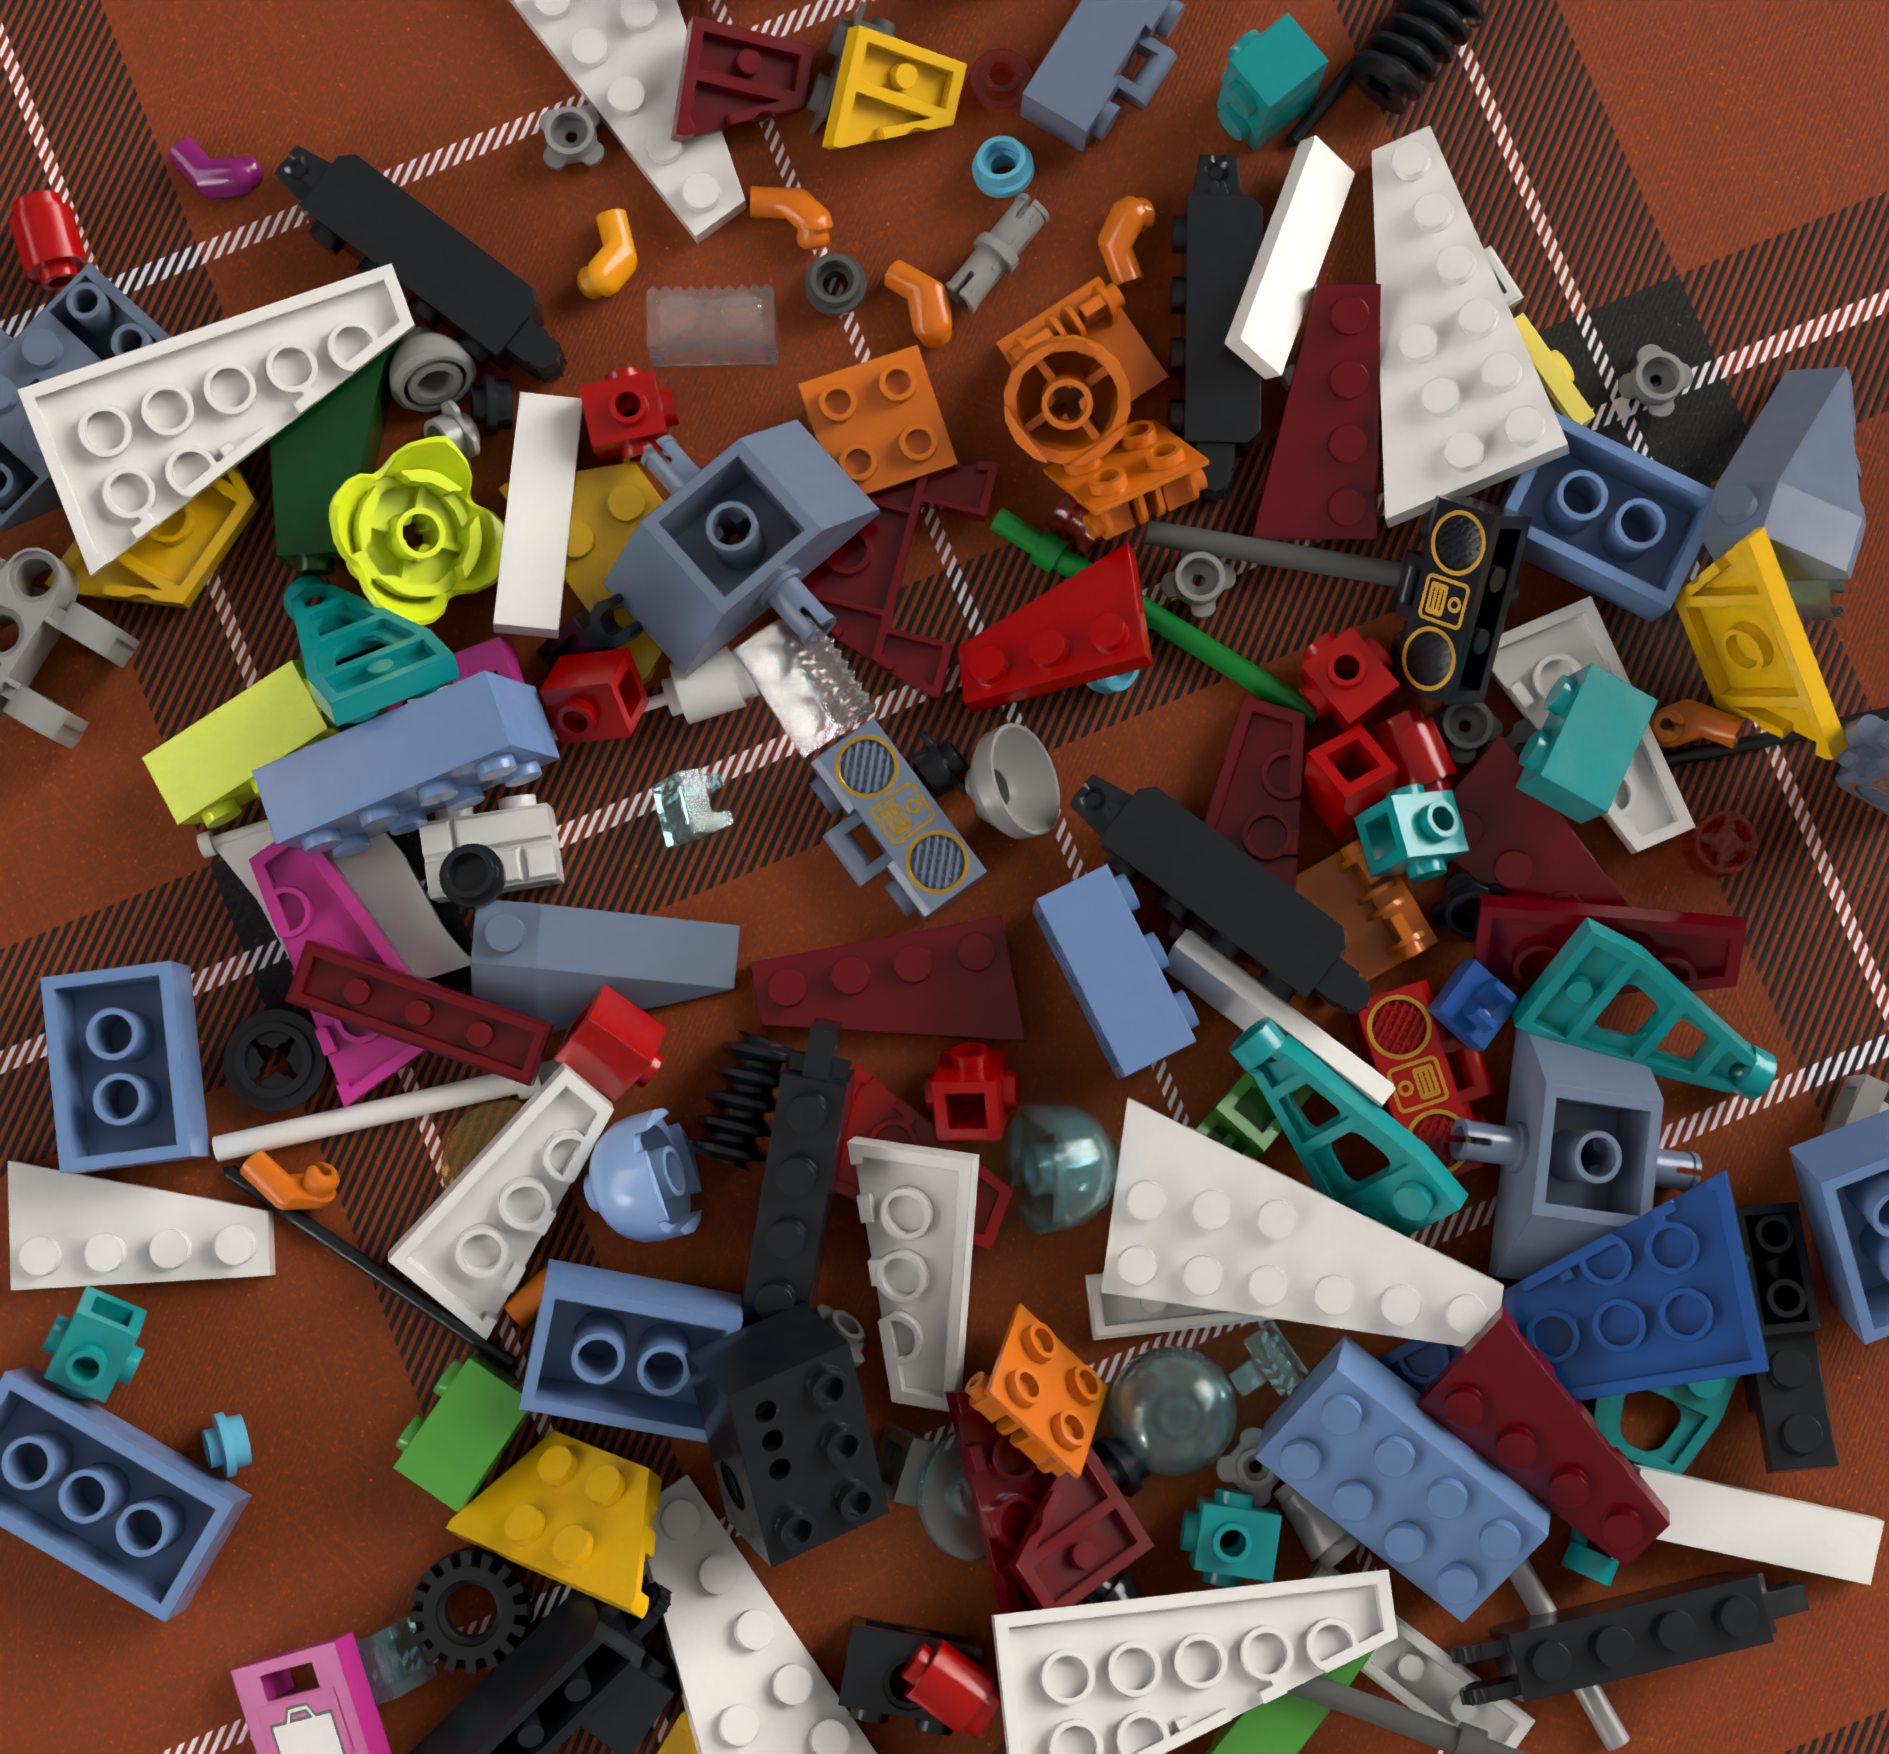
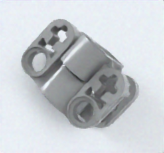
(41, 621)

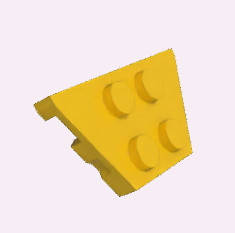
(603, 518)
(176, 556)
(1757, 647)
(571, 1518)

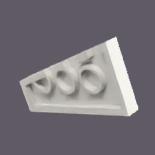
(1561, 643)
(490, 1218)
(118, 1232)
(921, 1248)

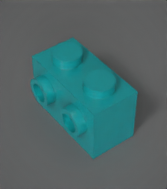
(1269, 82)
(1584, 743)

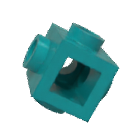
(1412, 833)
(94, 1346)
(1248, 1555)

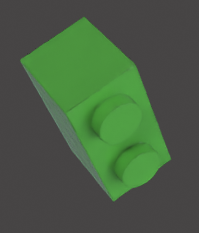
(464, 1432)

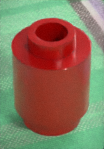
(47, 239)
(1416, 750)
(951, 1687)

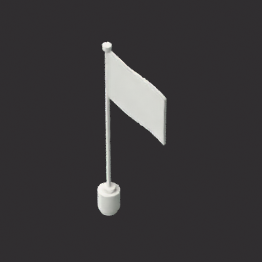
(385, 876)

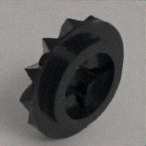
(246, 1065)

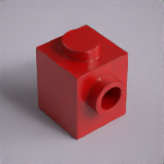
(594, 696)
(1347, 778)
(612, 1044)

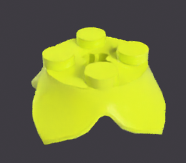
(461, 541)

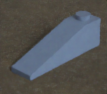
(1796, 479)
(558, 958)

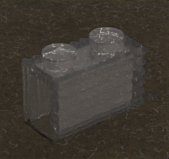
(712, 326)
(804, 685)

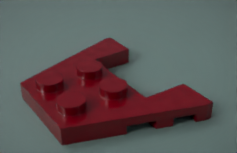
(867, 572)

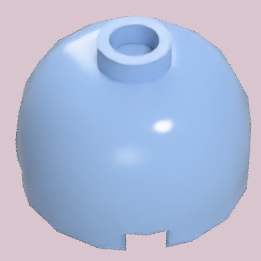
(644, 1178)

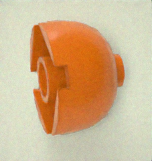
(1067, 400)

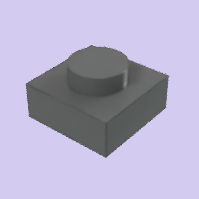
(900, 1463)

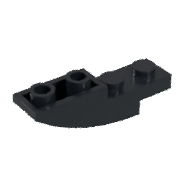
(1792, 1394)

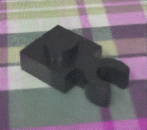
(590, 632)

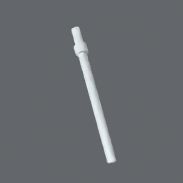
(375, 1113)

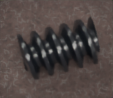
(1409, 46)
(743, 1102)

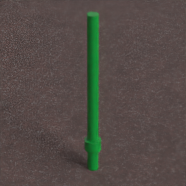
(1051, 552)

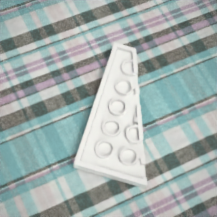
(629, 69)
(1453, 366)
(173, 417)
(1245, 1239)
(734, 1652)
(1176, 1664)

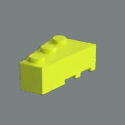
(210, 764)

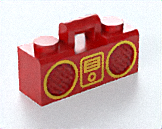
(1410, 1051)

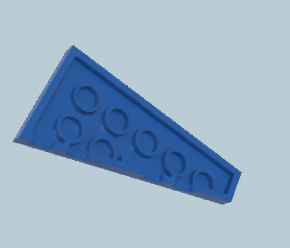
(1636, 1307)

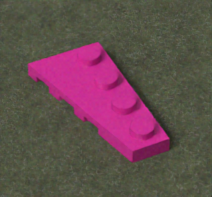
(317, 903)

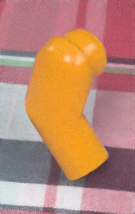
(614, 261)

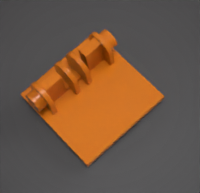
(1096, 315)
(880, 420)
(1141, 465)
(1377, 912)
(1040, 1396)

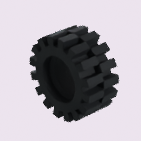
(439, 1633)

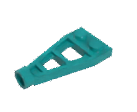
(355, 691)
(1587, 978)
(1402, 1196)
(1700, 1412)

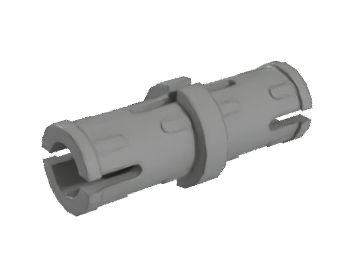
(996, 252)

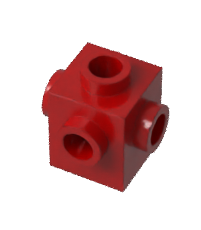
(610, 409)
(1350, 700)
(972, 1093)

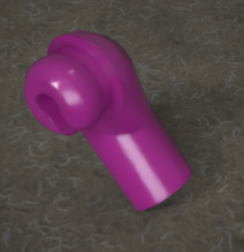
(216, 177)

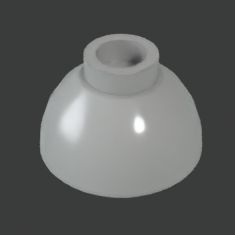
(429, 370)

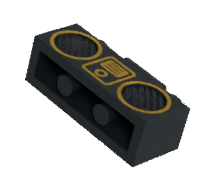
(1456, 598)

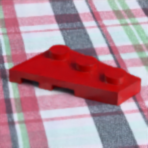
(1062, 639)
(884, 1116)

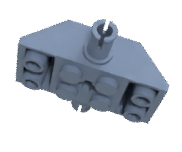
(75, 330)
(698, 588)
(1572, 1153)

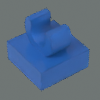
(1473, 1005)

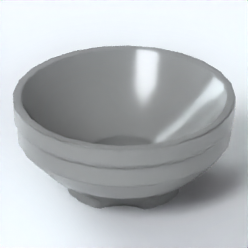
(1014, 782)

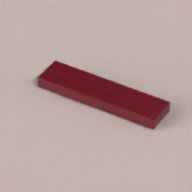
(420, 1012)

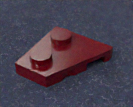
(737, 79)
(1077, 1538)

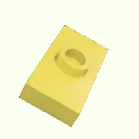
(1555, 375)

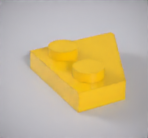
(890, 90)

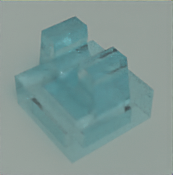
(685, 806)
(1270, 1361)
(394, 1660)

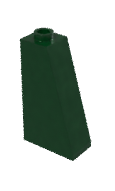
(317, 456)

